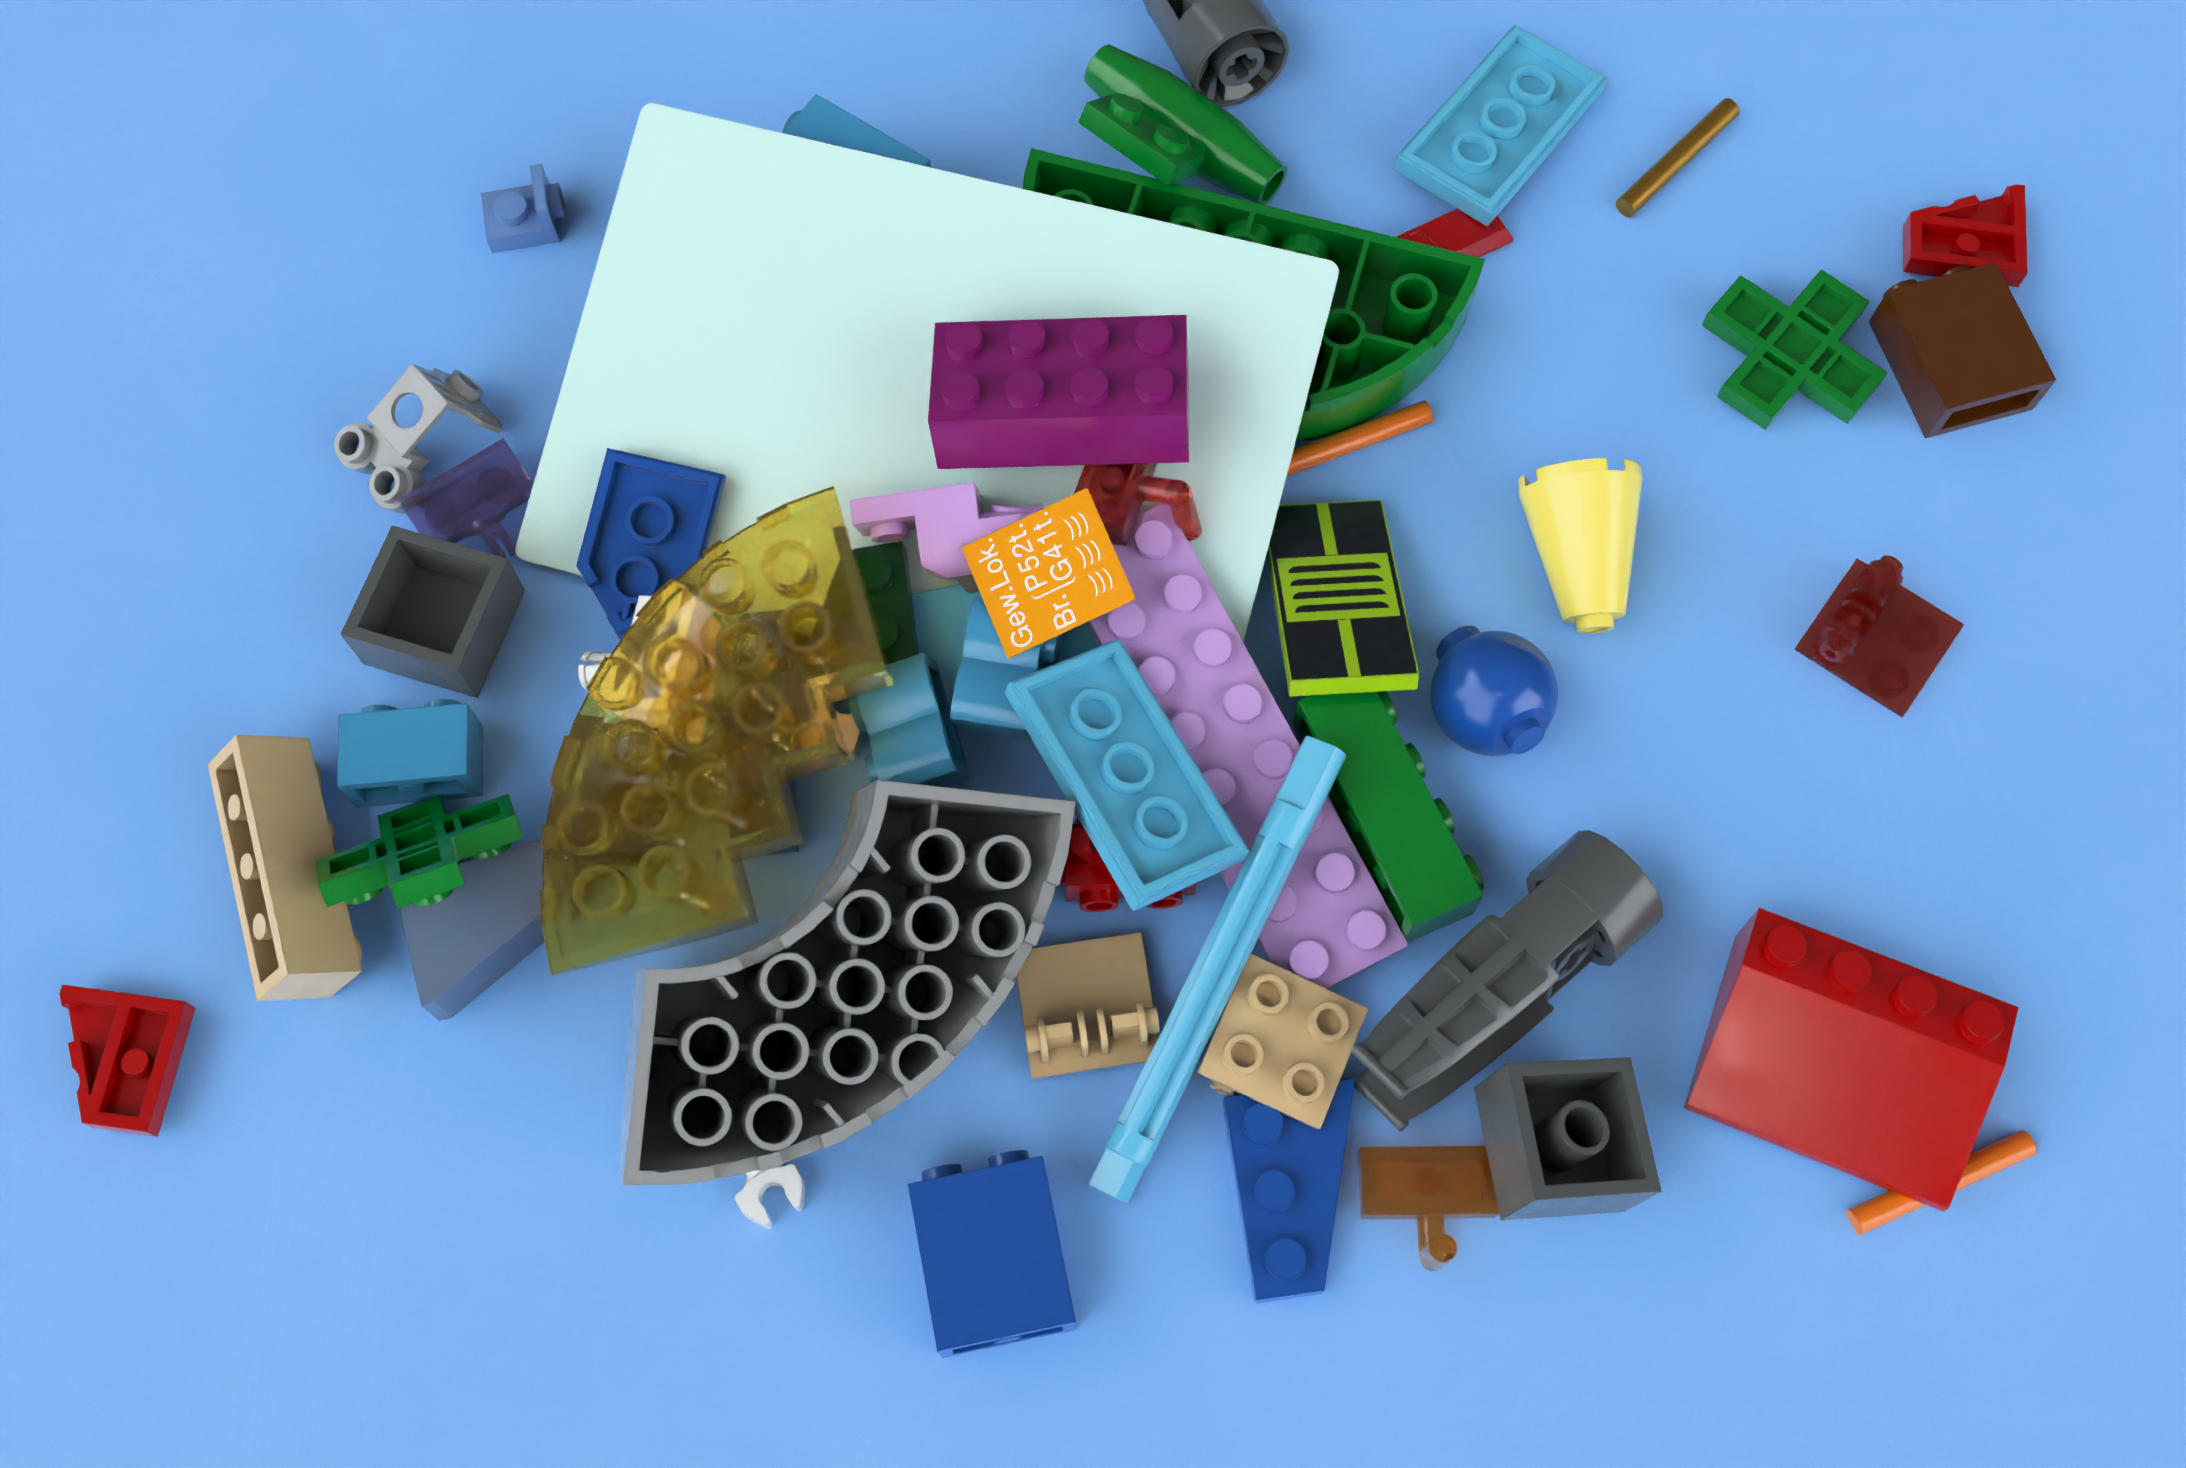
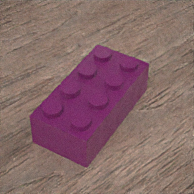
(1060, 392)

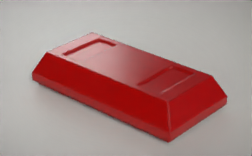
(1461, 234)

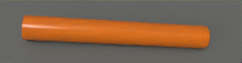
(1360, 436)
(1979, 1166)

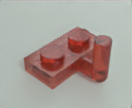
(1122, 488)

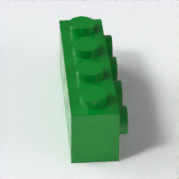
(1391, 813)

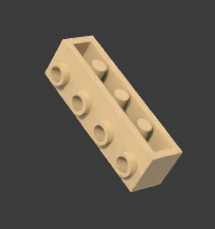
(272, 837)

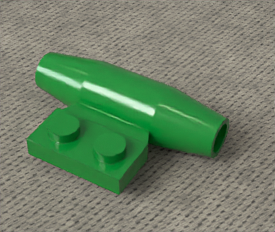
(1175, 128)

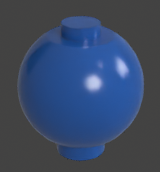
(1492, 691)

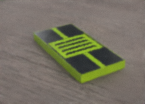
(1339, 600)

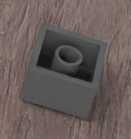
(1566, 1138)

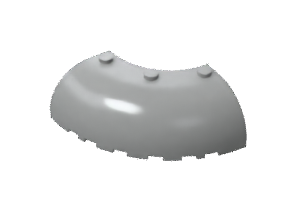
(850, 995)

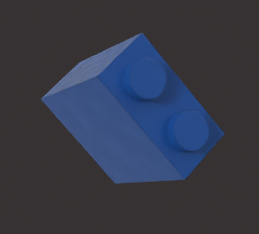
(991, 1254)

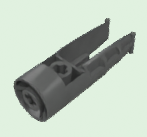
(1222, 45)
(1496, 981)

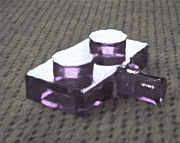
(472, 499)

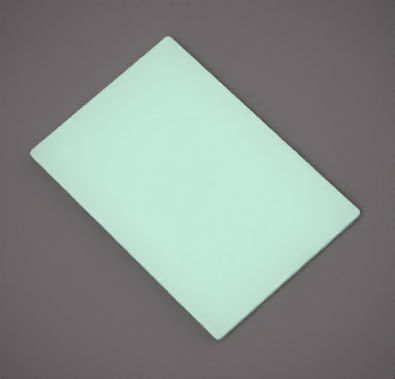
(781, 311)

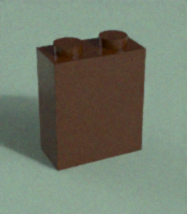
(1960, 349)

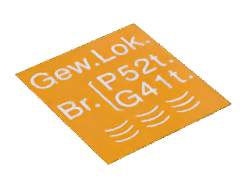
(1048, 573)

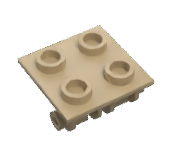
(1087, 1005)
(1282, 1042)

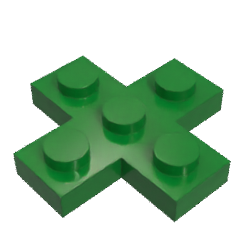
(1793, 349)
(418, 852)

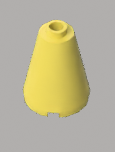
(1585, 536)

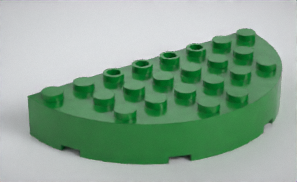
(1392, 301)

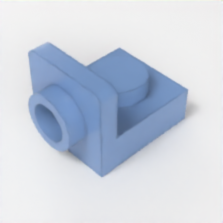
(523, 214)

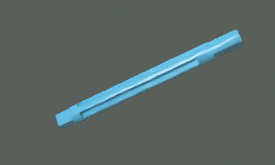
(1217, 969)

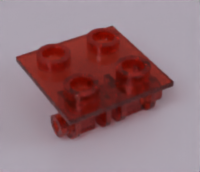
(1879, 634)

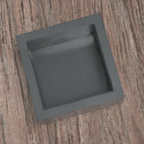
(434, 611)

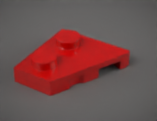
(1969, 235)
(125, 1056)

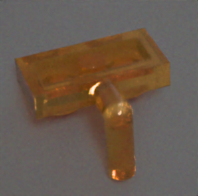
(1427, 1187)

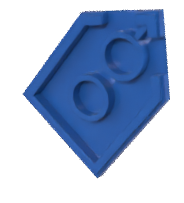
(644, 529)

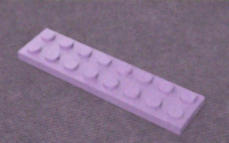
(1198, 668)

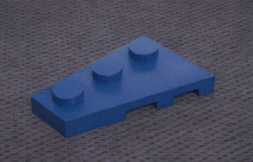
(1287, 1191)

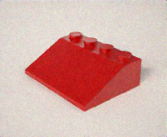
(1851, 1058)

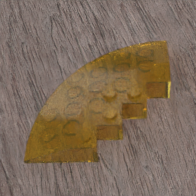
(697, 733)

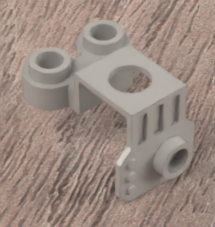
(389, 449)

